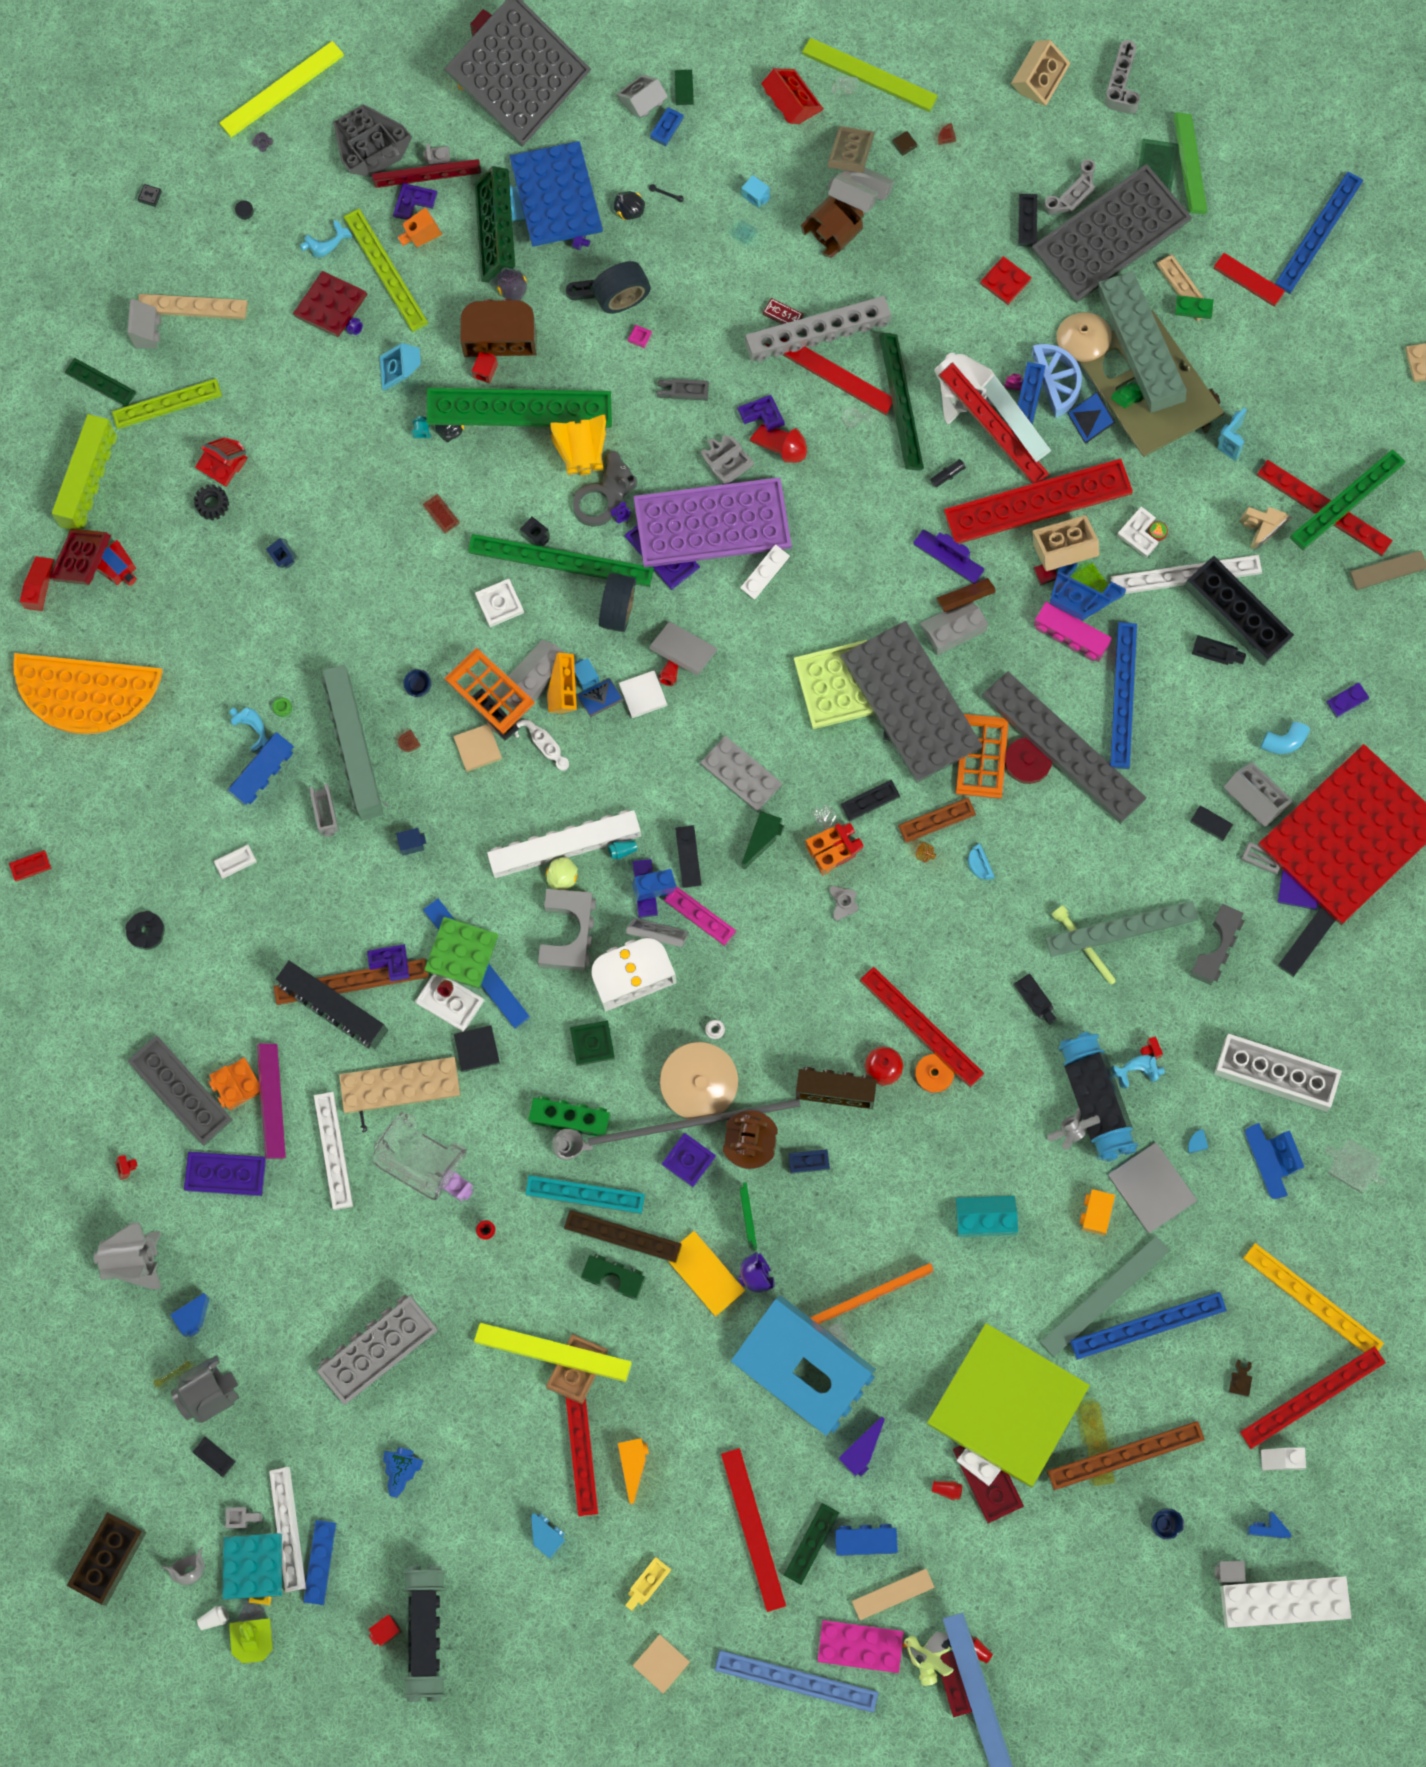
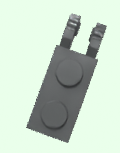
(684, 389)

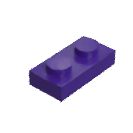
(1347, 700)

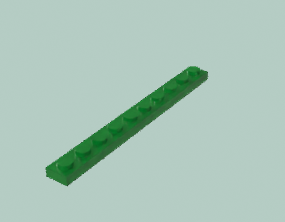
(557, 559)

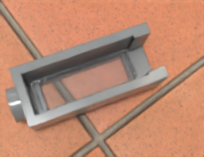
(324, 811)

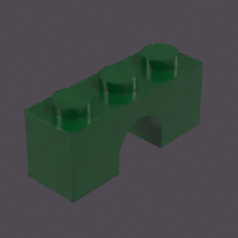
(597, 1269)

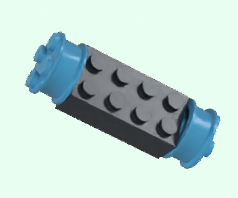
(1098, 1095)

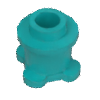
(421, 429)

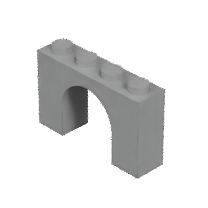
(860, 188)
(575, 954)

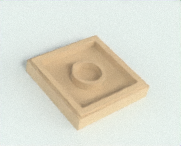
(477, 747)
(661, 1664)

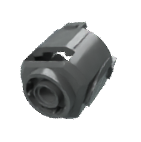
(204, 1391)

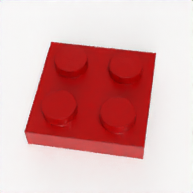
(1005, 280)

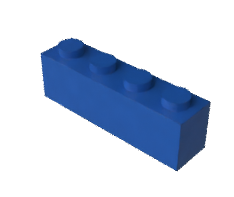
(260, 768)

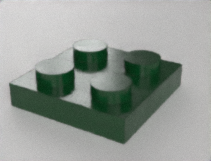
(592, 1043)

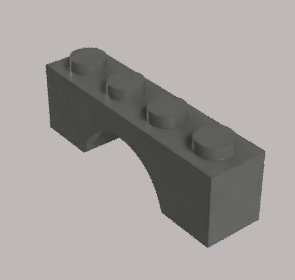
(1207, 966)

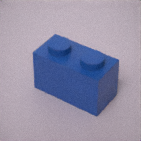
(654, 885)

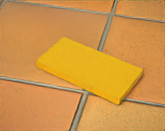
(706, 1275)

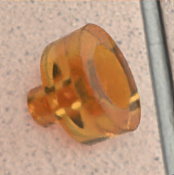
(925, 852)

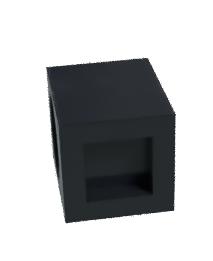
(532, 526)

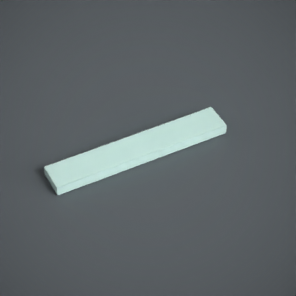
(1016, 419)

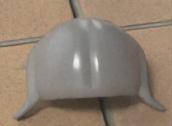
(562, 1144)
(177, 1570)

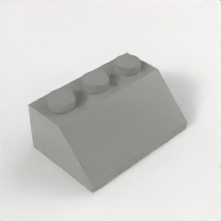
(954, 627)
(1258, 794)

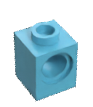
(756, 191)

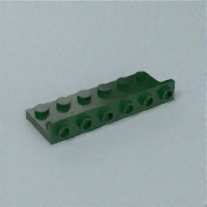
(494, 222)

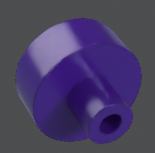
(580, 241)

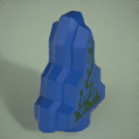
(400, 1469)

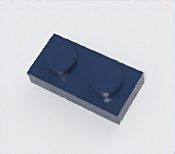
(809, 1161)

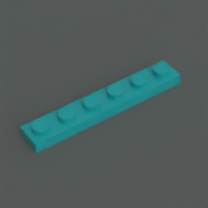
(585, 1194)

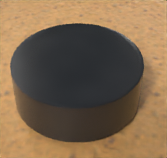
(244, 210)

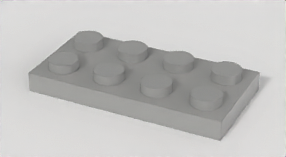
(741, 773)

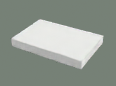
(456, 1009)

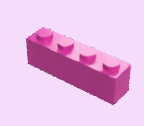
(1072, 631)

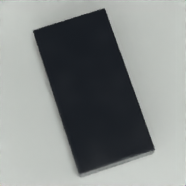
(1211, 823)
(214, 1457)

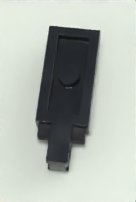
(1217, 651)
(1035, 998)

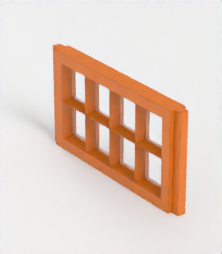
(514, 714)
(984, 791)

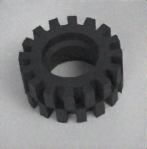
(211, 492)

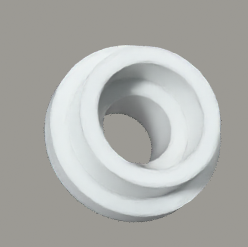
(715, 1023)

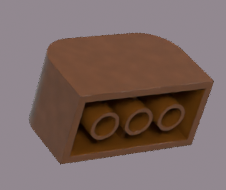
(498, 328)

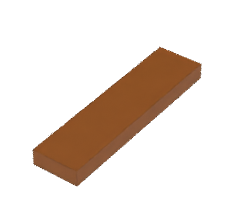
(937, 820)

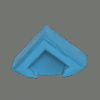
(1197, 1142)

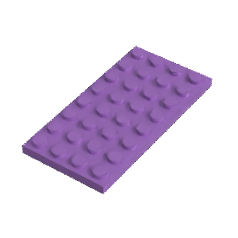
(712, 522)

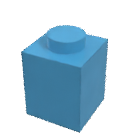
(585, 674)

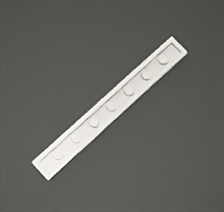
(1179, 575)

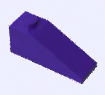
(859, 1454)

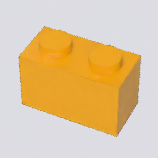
(1097, 1213)

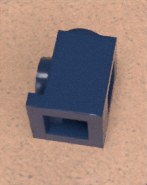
(276, 551)

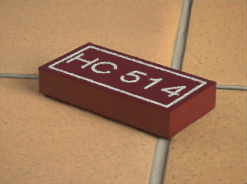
(781, 313)

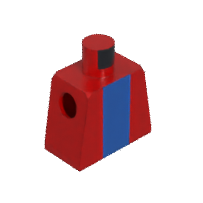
(117, 565)

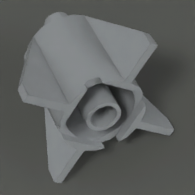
(129, 1257)

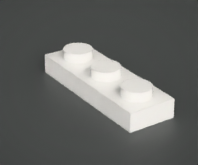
(764, 572)

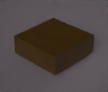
(904, 143)

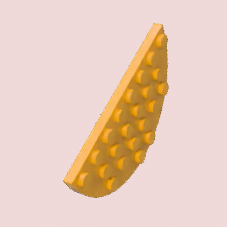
(83, 693)

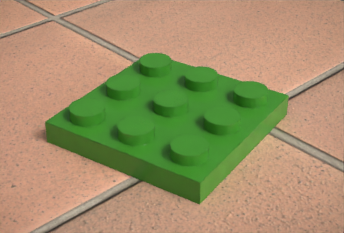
(461, 952)

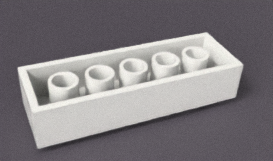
(1278, 1072)
(1285, 1602)

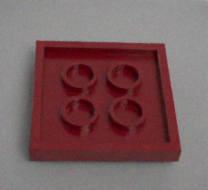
(330, 304)
(80, 556)

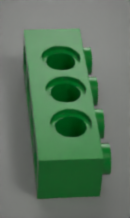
(542, 1104)

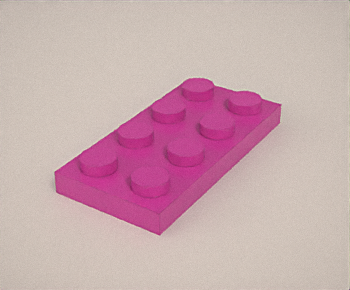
(860, 1646)

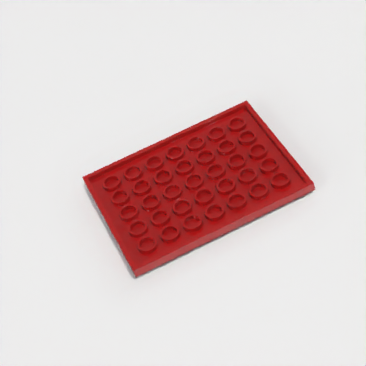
(1350, 834)

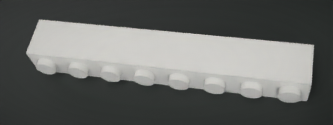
(564, 843)

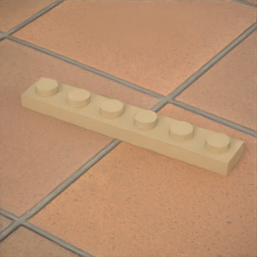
(196, 306)

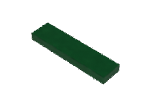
(100, 382)
(811, 1544)

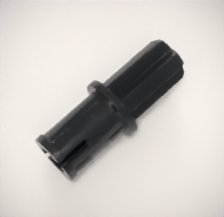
(948, 473)

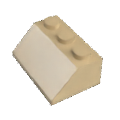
(1041, 72)

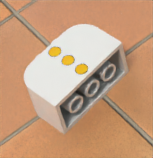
(632, 972)

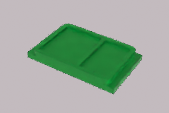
(748, 1216)

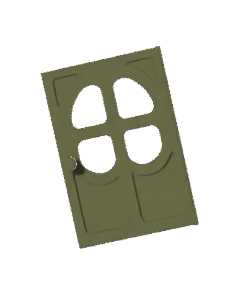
(1162, 427)

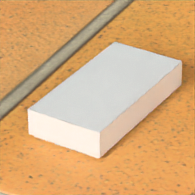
(235, 861)

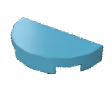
(979, 864)

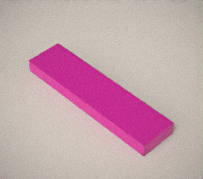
(700, 916)

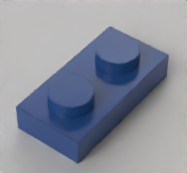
(666, 126)

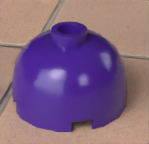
(755, 1274)

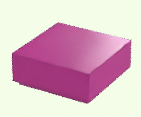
(639, 336)

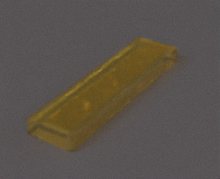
(1095, 1437)

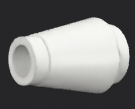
(215, 1617)

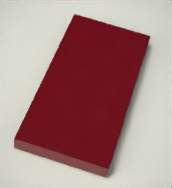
(996, 1499)

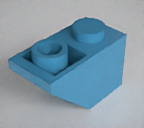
(544, 1537)

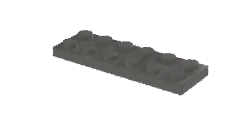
(180, 1090)

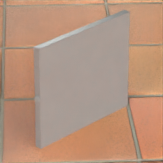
(1152, 1187)

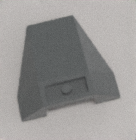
(370, 141)

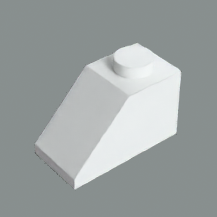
(1283, 1459)

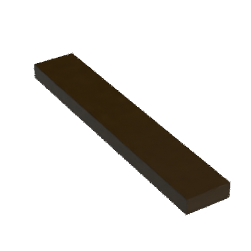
(622, 1236)

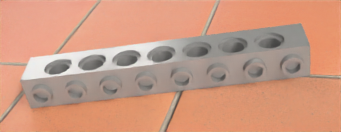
(877, 307)

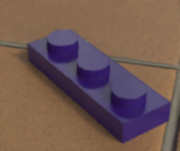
(646, 907)

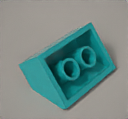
(986, 1216)

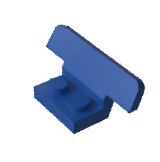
(1274, 1158)

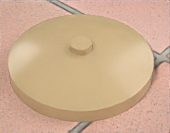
(698, 1080)

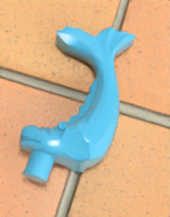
(321, 248)
(250, 717)
(1144, 1063)

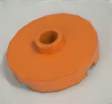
(929, 1082)

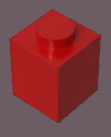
(484, 367)
(384, 1631)

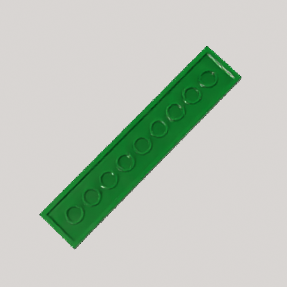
(515, 407)

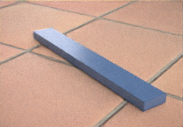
(796, 1681)
(977, 1691)

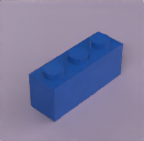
(866, 1540)

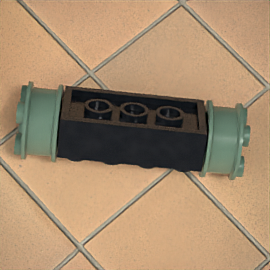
(422, 1634)

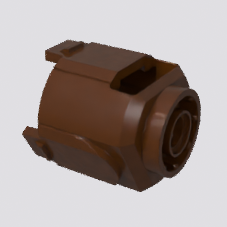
(834, 224)

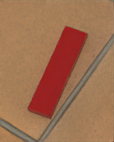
(1249, 279)

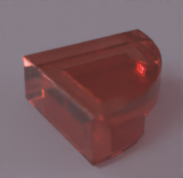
(946, 135)

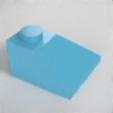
(398, 364)

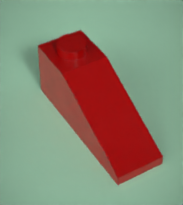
(36, 584)

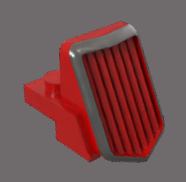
(222, 459)

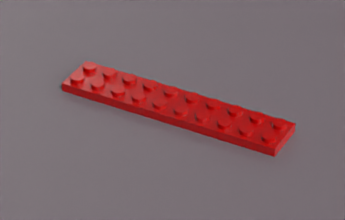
(1038, 501)

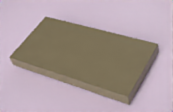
(851, 149)

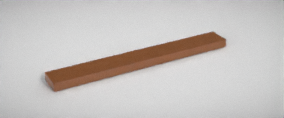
(360, 980)
(1125, 1455)

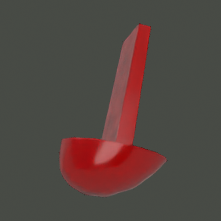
(788, 444)

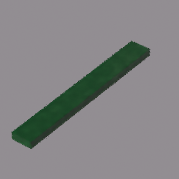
(901, 401)

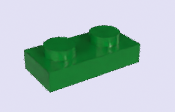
(1194, 307)
(1127, 395)

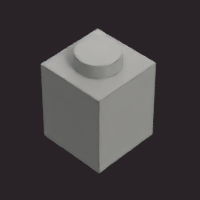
(1230, 1572)

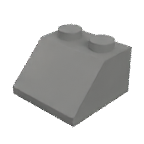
(642, 95)
(143, 325)

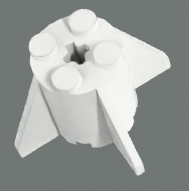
(974, 371)

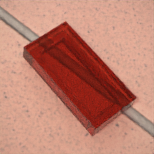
(441, 513)

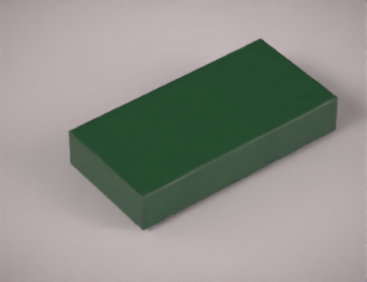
(684, 87)

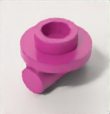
(1014, 382)

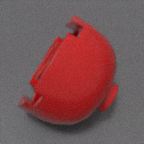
(884, 1065)

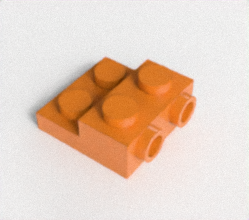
(235, 1084)

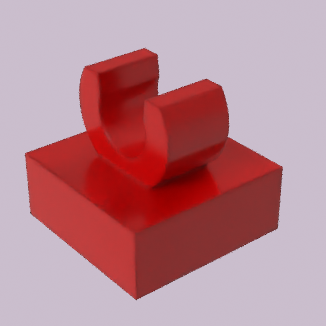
(1152, 1049)
(124, 1166)

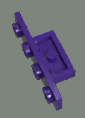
(950, 554)

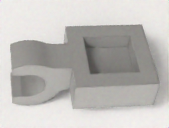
(238, 1517)

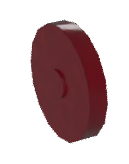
(1026, 762)

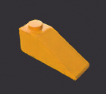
(562, 686)
(633, 1463)

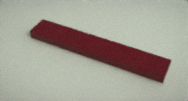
(426, 173)

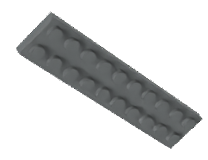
(1064, 747)

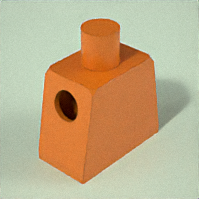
(420, 229)

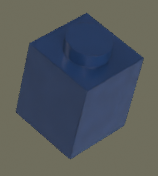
(411, 841)

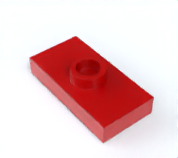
(30, 865)

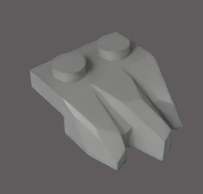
(726, 459)

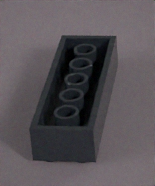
(1238, 610)
(331, 1004)

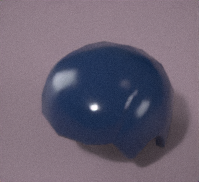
(417, 683)
(1165, 1518)

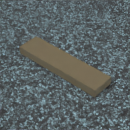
(1388, 570)

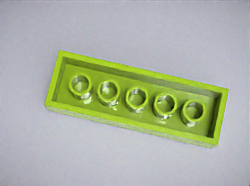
(84, 473)

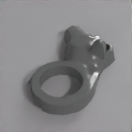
(614, 485)

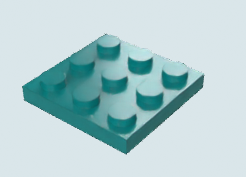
(252, 1566)

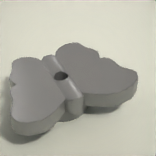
(843, 909)

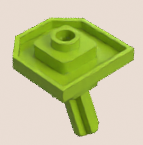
(251, 1640)

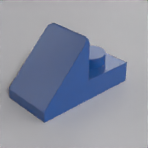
(1275, 1528)

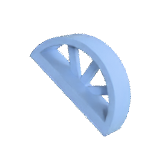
(1050, 386)

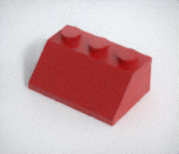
(791, 95)

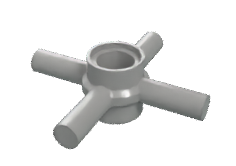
(1073, 1129)

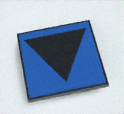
(1091, 417)

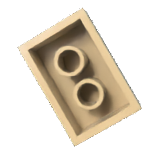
(1066, 543)

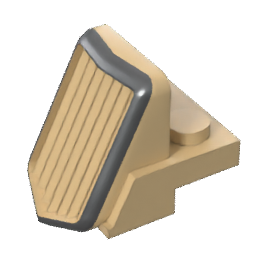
(1265, 522)

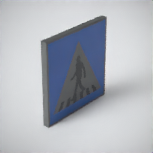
(600, 697)

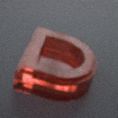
(408, 742)

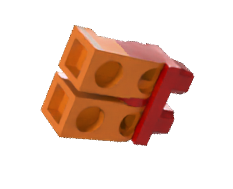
(833, 847)

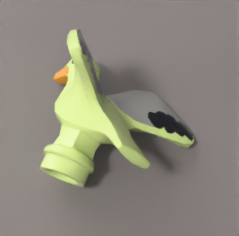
(928, 1657)

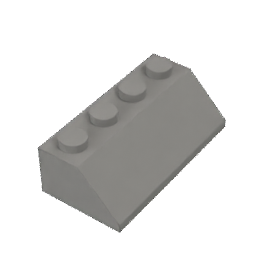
(532, 673)

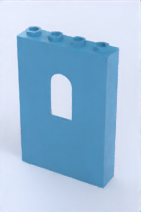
(778, 1347)

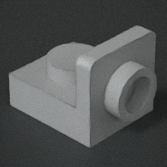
(437, 155)

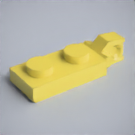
(647, 1583)

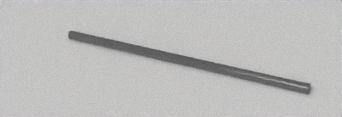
(689, 1123)

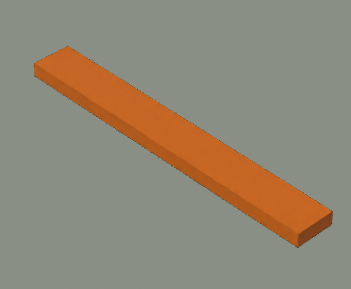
(873, 1294)

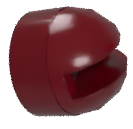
(445, 988)

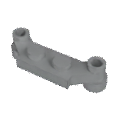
(1075, 194)

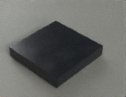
(476, 1048)

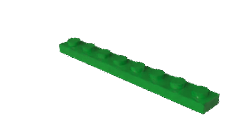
(1347, 500)

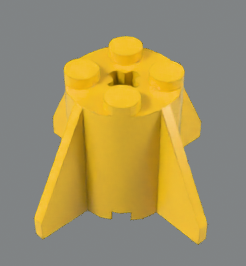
(580, 444)

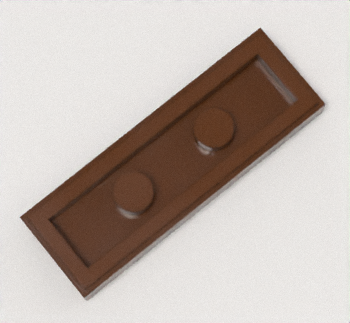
(966, 595)

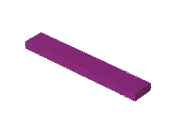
(271, 1101)

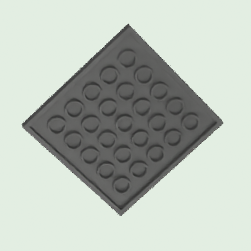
(517, 69)

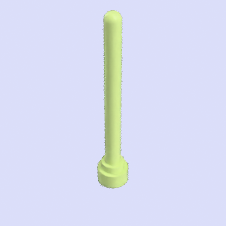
(1061, 915)

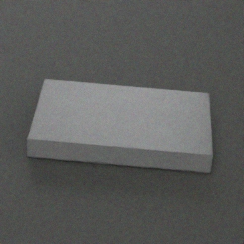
(683, 648)
(658, 932)

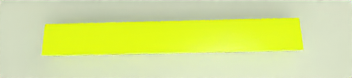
(281, 89)
(553, 1352)

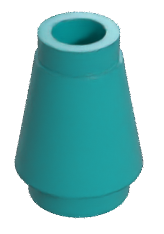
(621, 849)

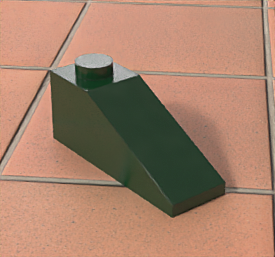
(763, 836)

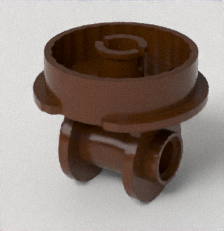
(750, 1139)

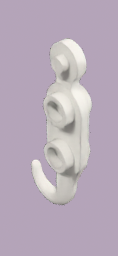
(545, 744)

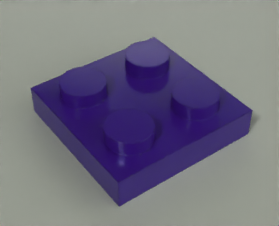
(688, 1160)

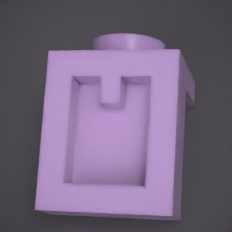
(459, 1188)

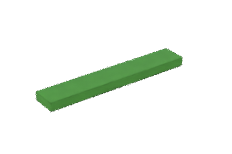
(1190, 163)

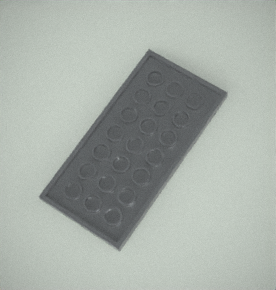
(1111, 233)
(911, 701)

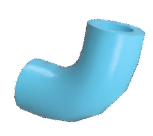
(1286, 743)

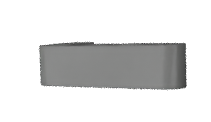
(1121, 75)

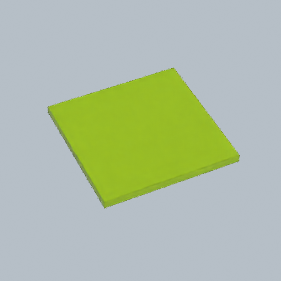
(1008, 1405)

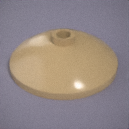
(1084, 344)

